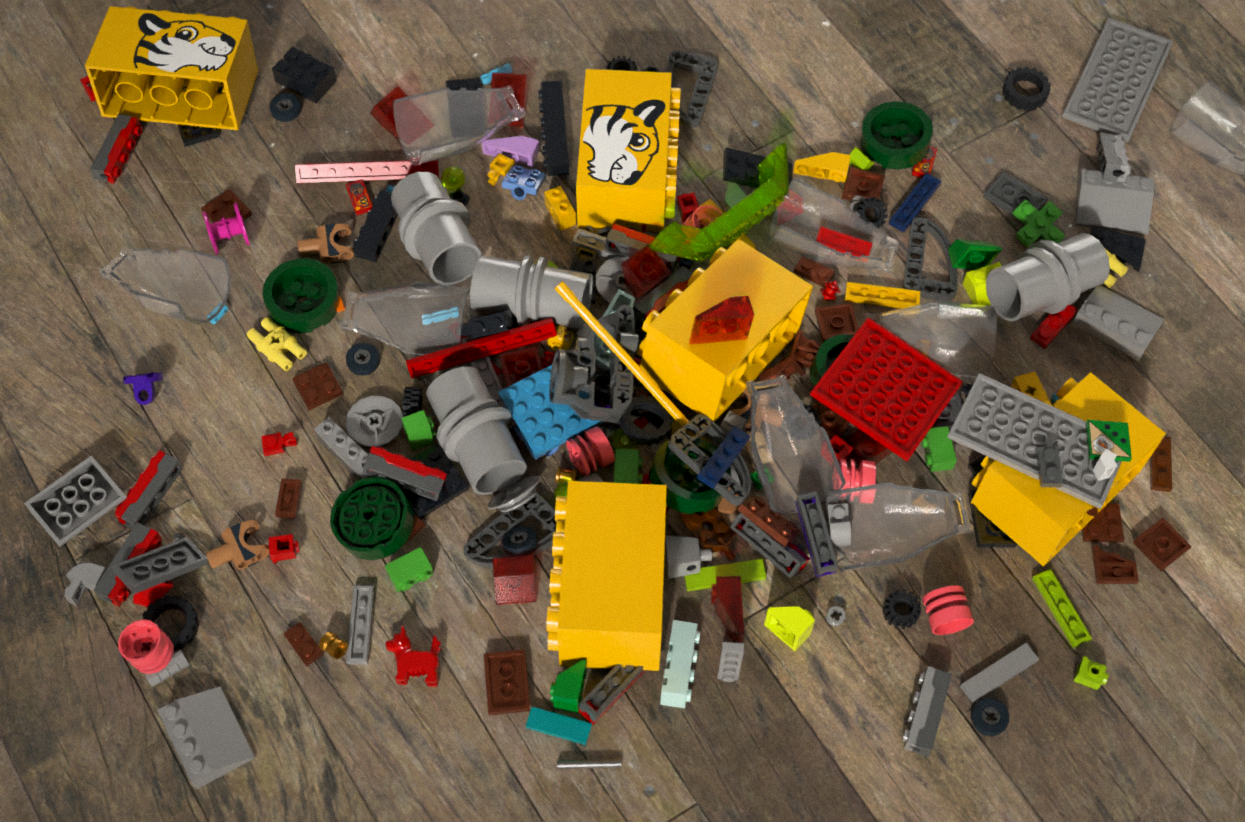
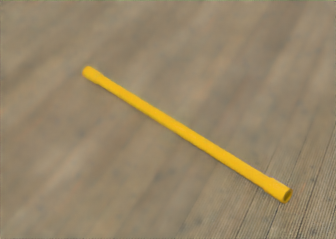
(568, 295)

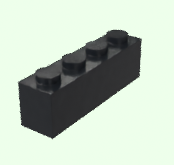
(376, 228)

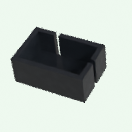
(304, 74)

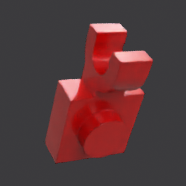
(275, 443)

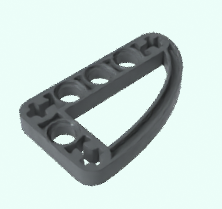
(701, 68)
(919, 283)
(718, 435)
(533, 509)

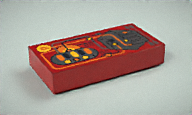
(926, 164)
(359, 197)

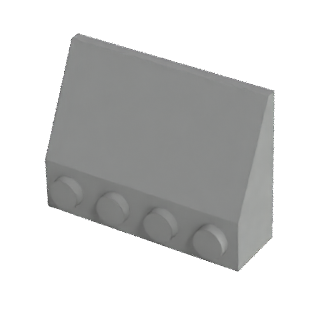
(1113, 203)
(1118, 322)
(75, 501)
(206, 735)

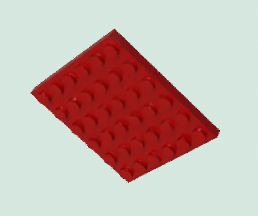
(886, 389)

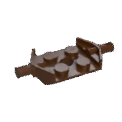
(716, 539)

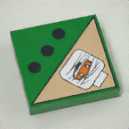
(1109, 436)

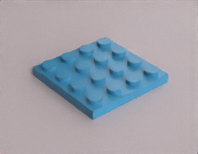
(538, 420)

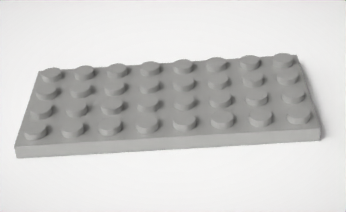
(1117, 79)
(1013, 425)

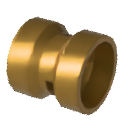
(333, 645)

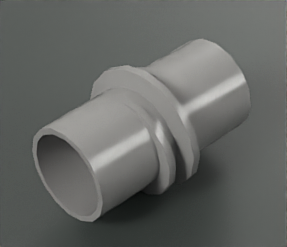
(435, 228)
(1047, 277)
(528, 290)
(475, 430)

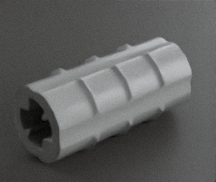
(176, 664)

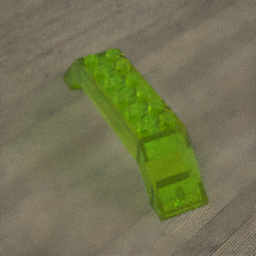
(702, 243)

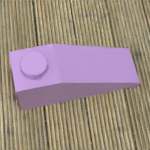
(519, 148)

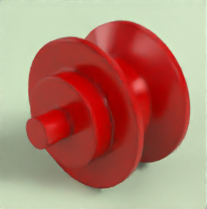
(830, 290)
(548, 360)

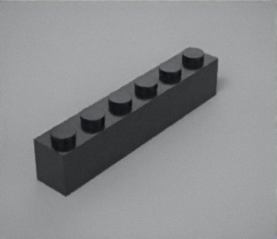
(554, 128)

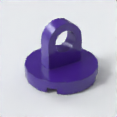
(143, 382)

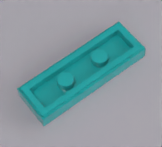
(558, 725)

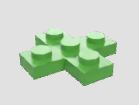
(1038, 223)

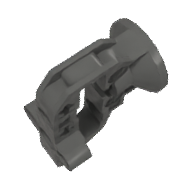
(573, 378)

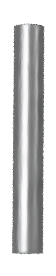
(590, 763)

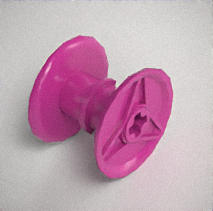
(225, 228)

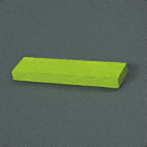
(748, 570)
(1061, 608)

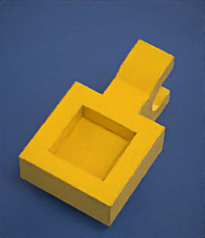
(499, 165)

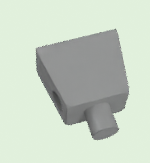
(684, 556)

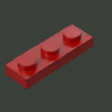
(843, 242)
(1053, 326)

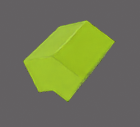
(860, 160)

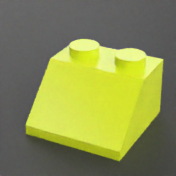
(976, 284)
(790, 624)

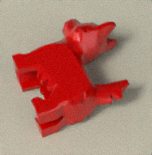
(414, 662)

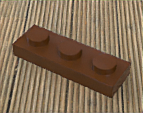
(1161, 467)

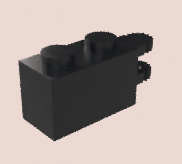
(488, 324)

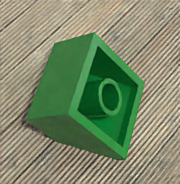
(972, 254)
(569, 687)

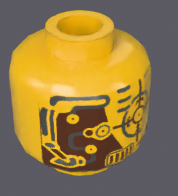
(562, 340)

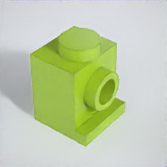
(1086, 677)

